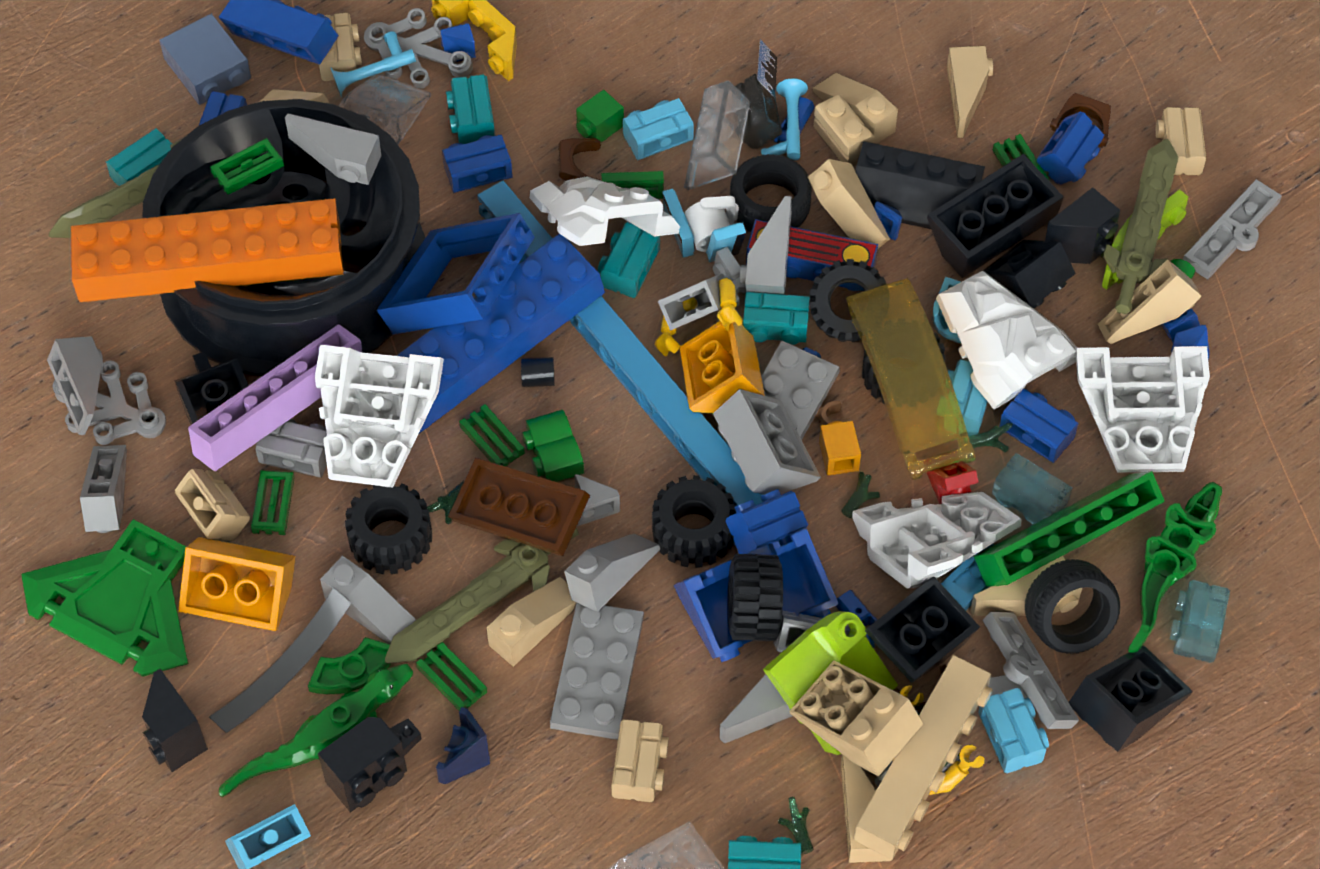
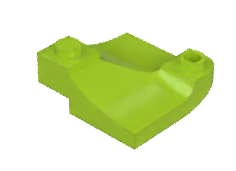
(816, 649)

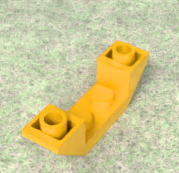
(499, 29)

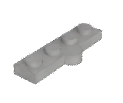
(1233, 229)
(1028, 669)

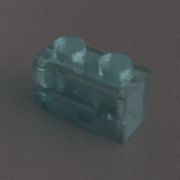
(1030, 490)
(1200, 621)

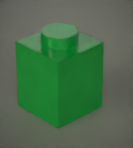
(599, 117)

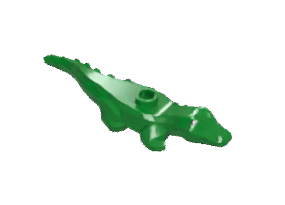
(1173, 552)
(326, 726)

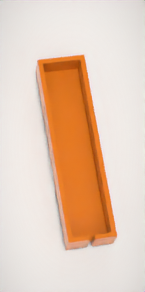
(208, 247)

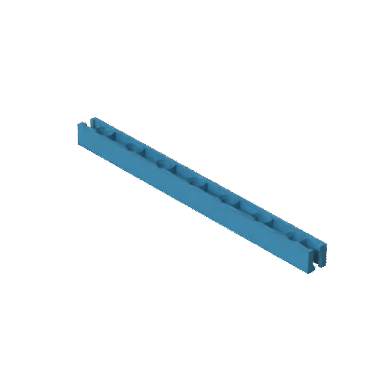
(637, 369)

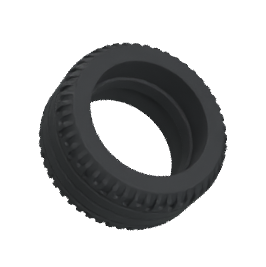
(776, 171)
(1091, 626)

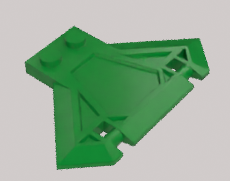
(117, 599)

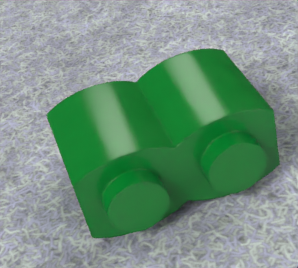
(553, 446)

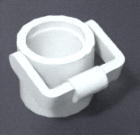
(708, 216)

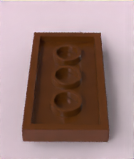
(519, 506)

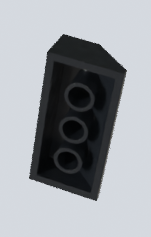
(913, 180)
(994, 215)

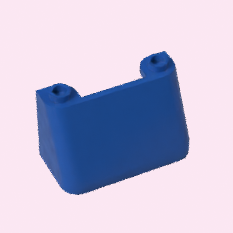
(804, 592)

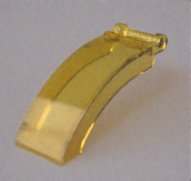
(910, 375)

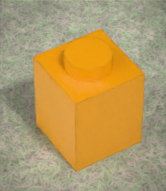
(839, 447)

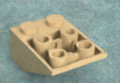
(858, 717)

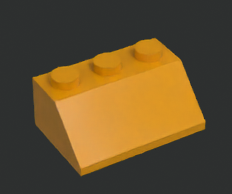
(719, 365)
(235, 583)

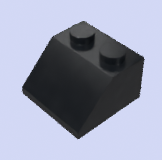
(1085, 227)
(1033, 270)
(170, 725)

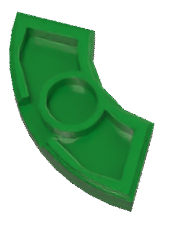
(349, 671)

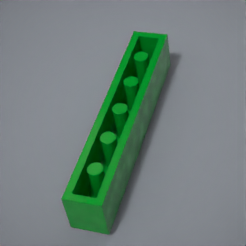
(1068, 529)

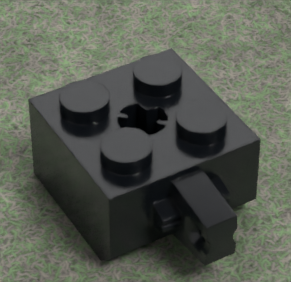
(209, 386)
(367, 760)

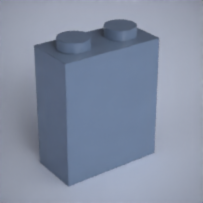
(205, 58)

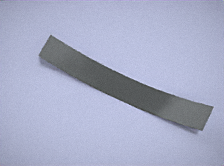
(286, 666)

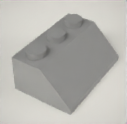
(765, 443)

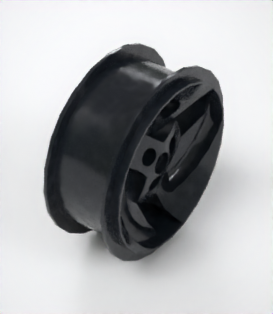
(278, 319)

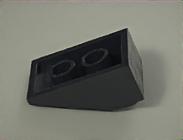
(923, 630)
(1128, 697)

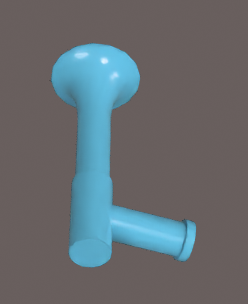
(390, 63)
(791, 90)

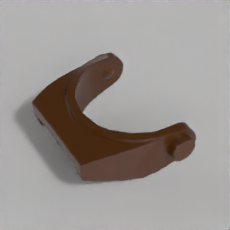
(1091, 107)
(570, 147)

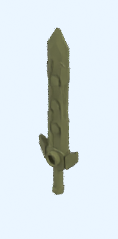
(105, 206)
(1144, 226)
(486, 590)

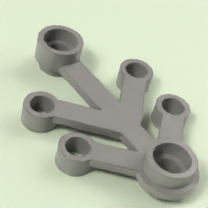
(416, 43)
(116, 407)

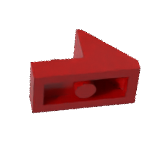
(952, 480)

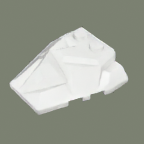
(587, 204)
(1002, 337)
(1145, 404)
(373, 410)
(931, 538)

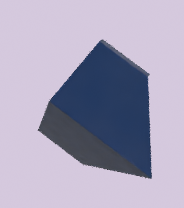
(466, 749)

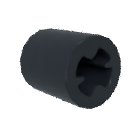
(537, 372)

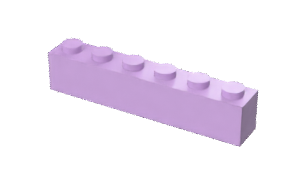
(263, 404)

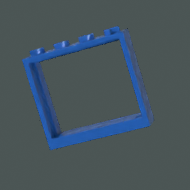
(406, 303)

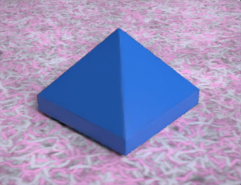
(890, 219)

